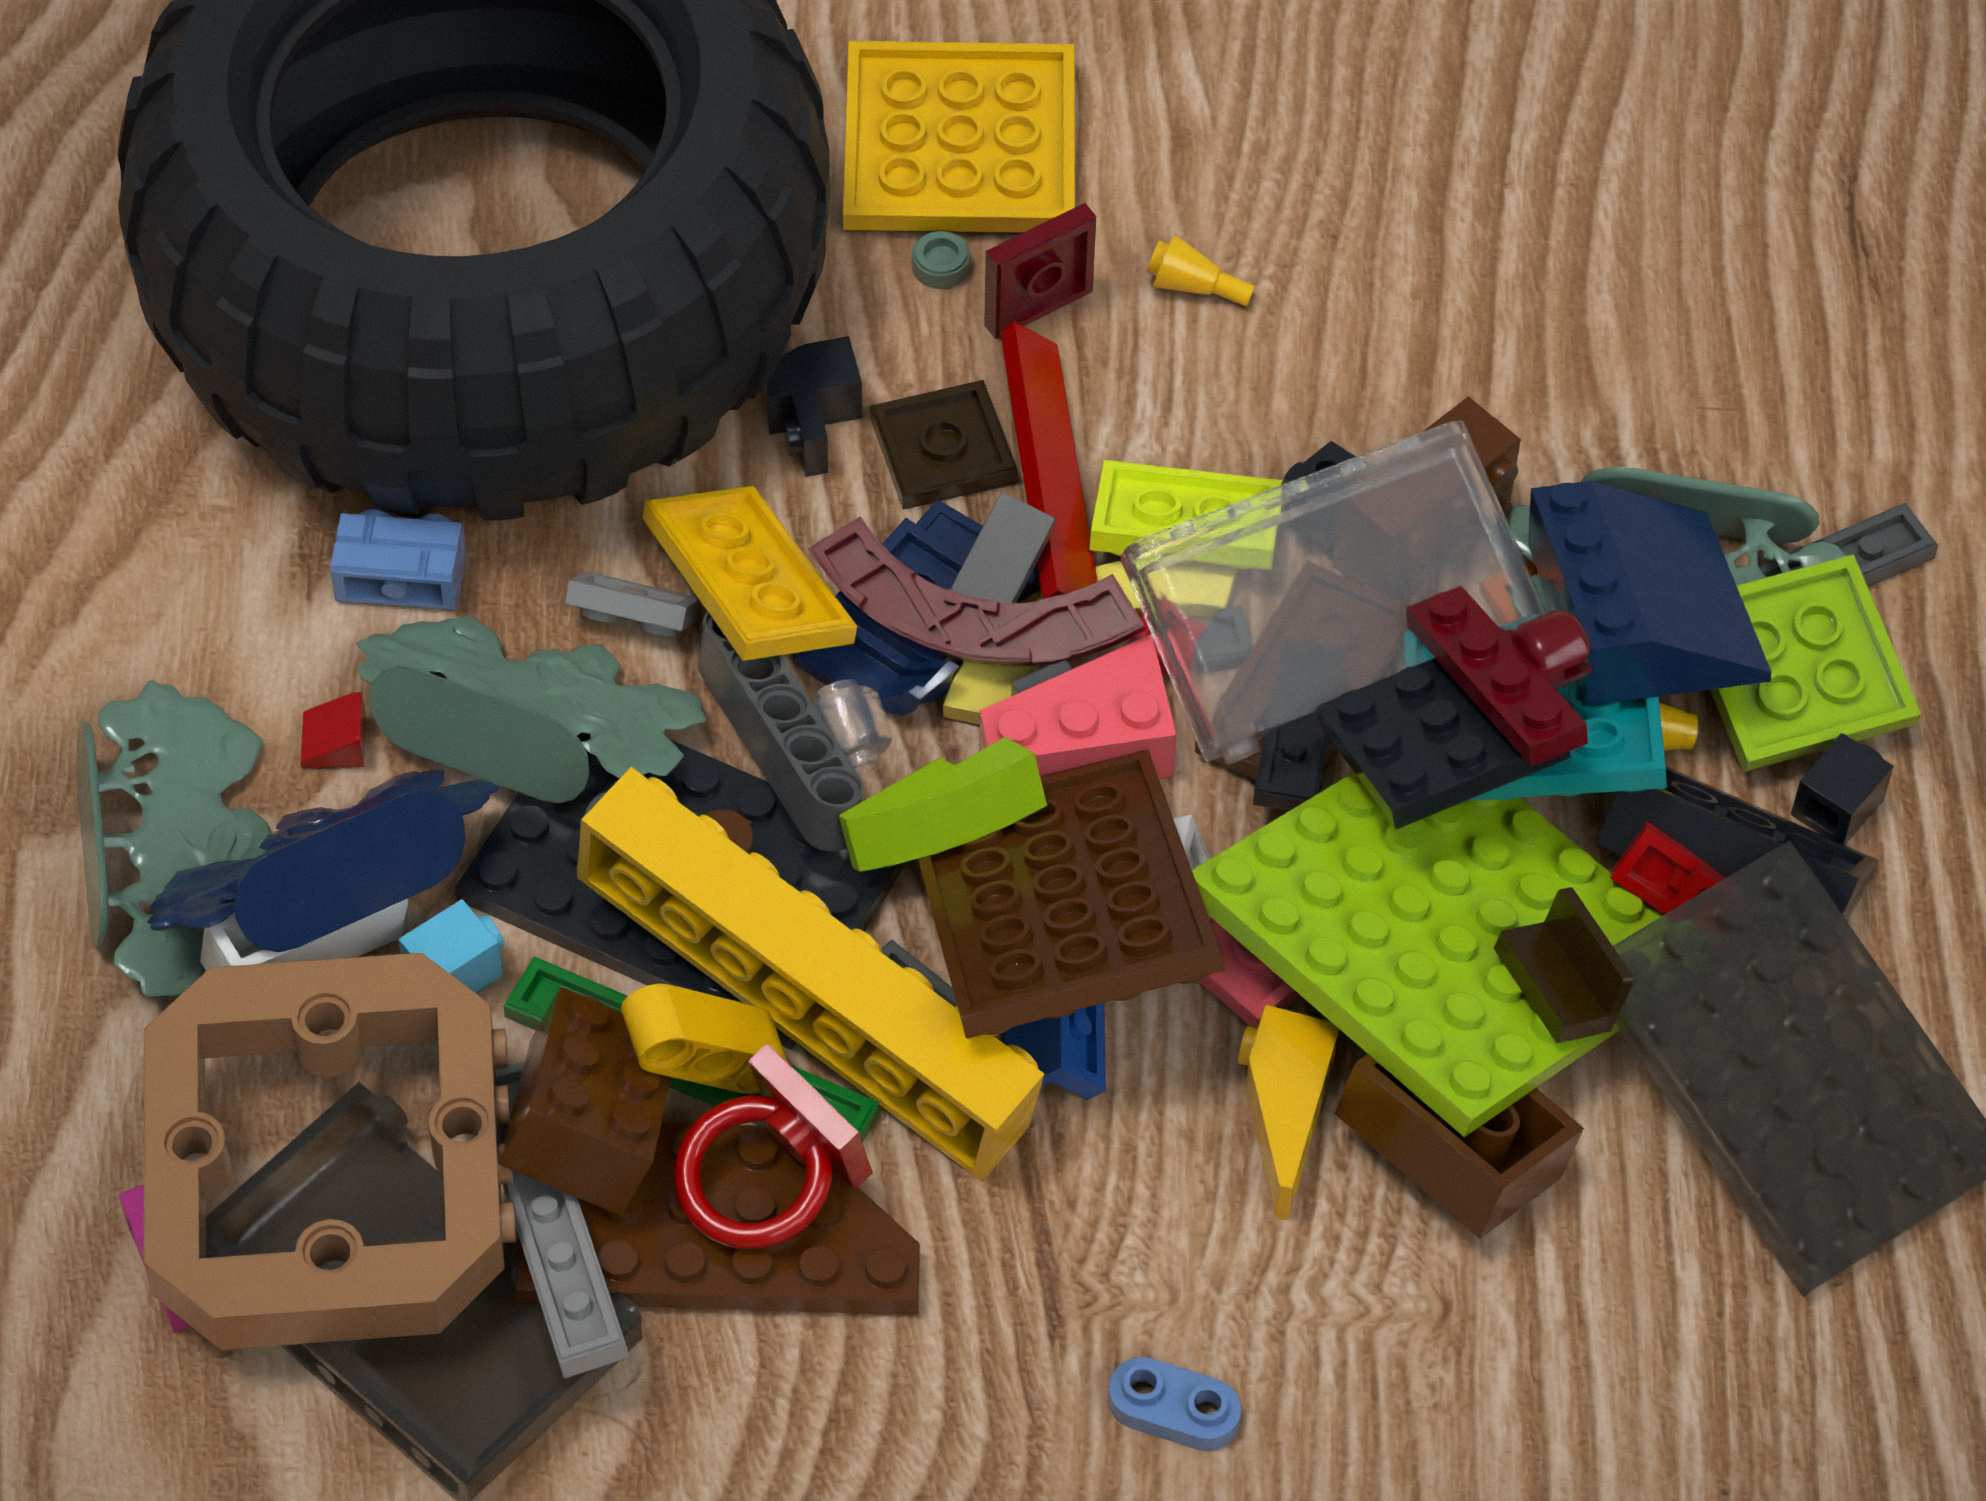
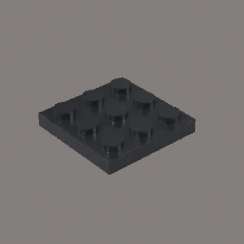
(1421, 743)

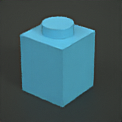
(460, 945)

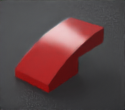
(1662, 870)

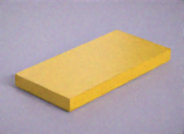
(749, 573)

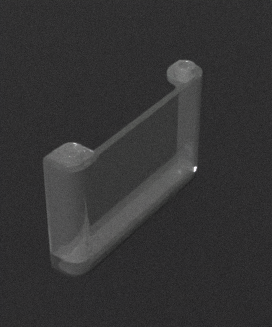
(1313, 580)

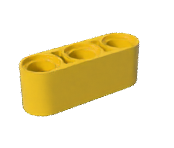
(698, 1036)

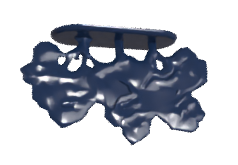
(331, 864)

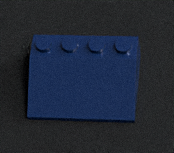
(1645, 590)

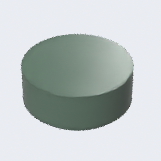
(940, 260)

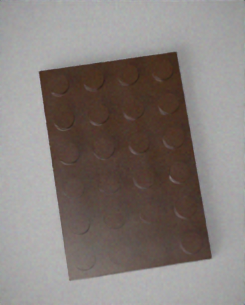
(1071, 902)

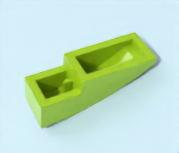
(944, 806)

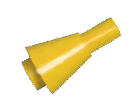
(1187, 270)

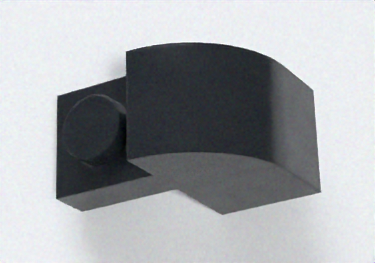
(813, 389)

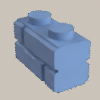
(398, 560)

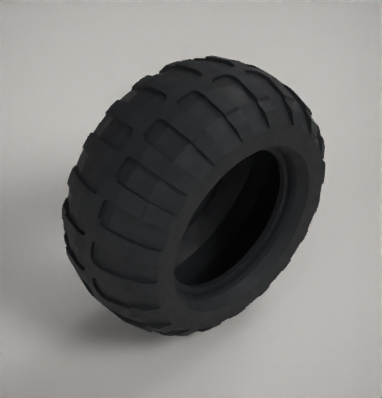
(483, 369)

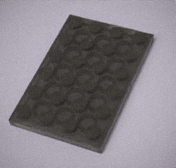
(1799, 1068)

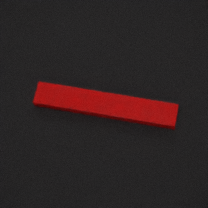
(1048, 458)

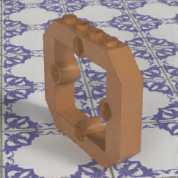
(379, 1287)

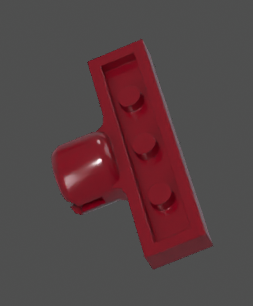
(1510, 671)

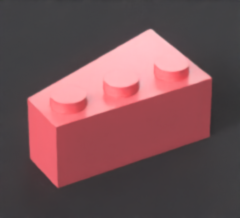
(1091, 713)

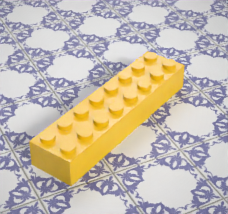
(809, 970)

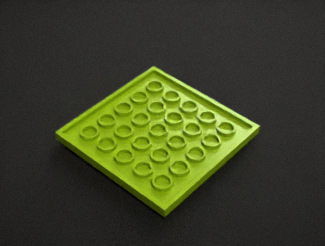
(1402, 930)

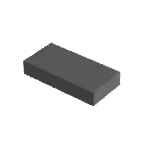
(1005, 551)

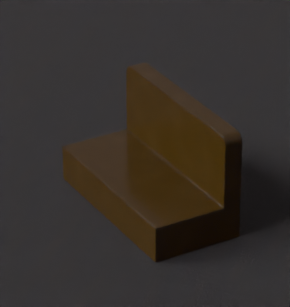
(1567, 970)

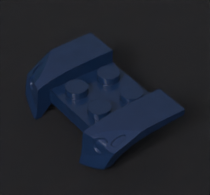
(882, 660)

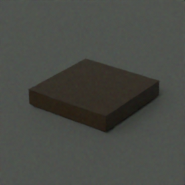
(943, 444)

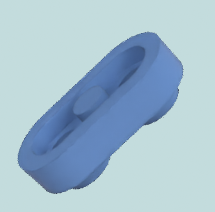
(1171, 1406)

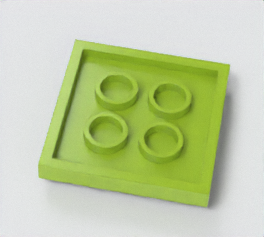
(1826, 663)

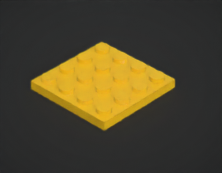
(958, 136)

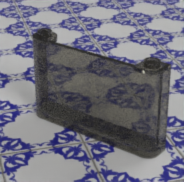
(445, 1400)

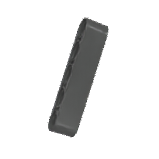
(783, 737)

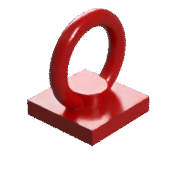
(801, 1124)

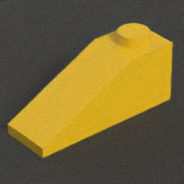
(1285, 1089)

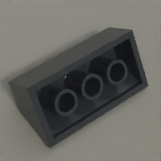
(1733, 834)

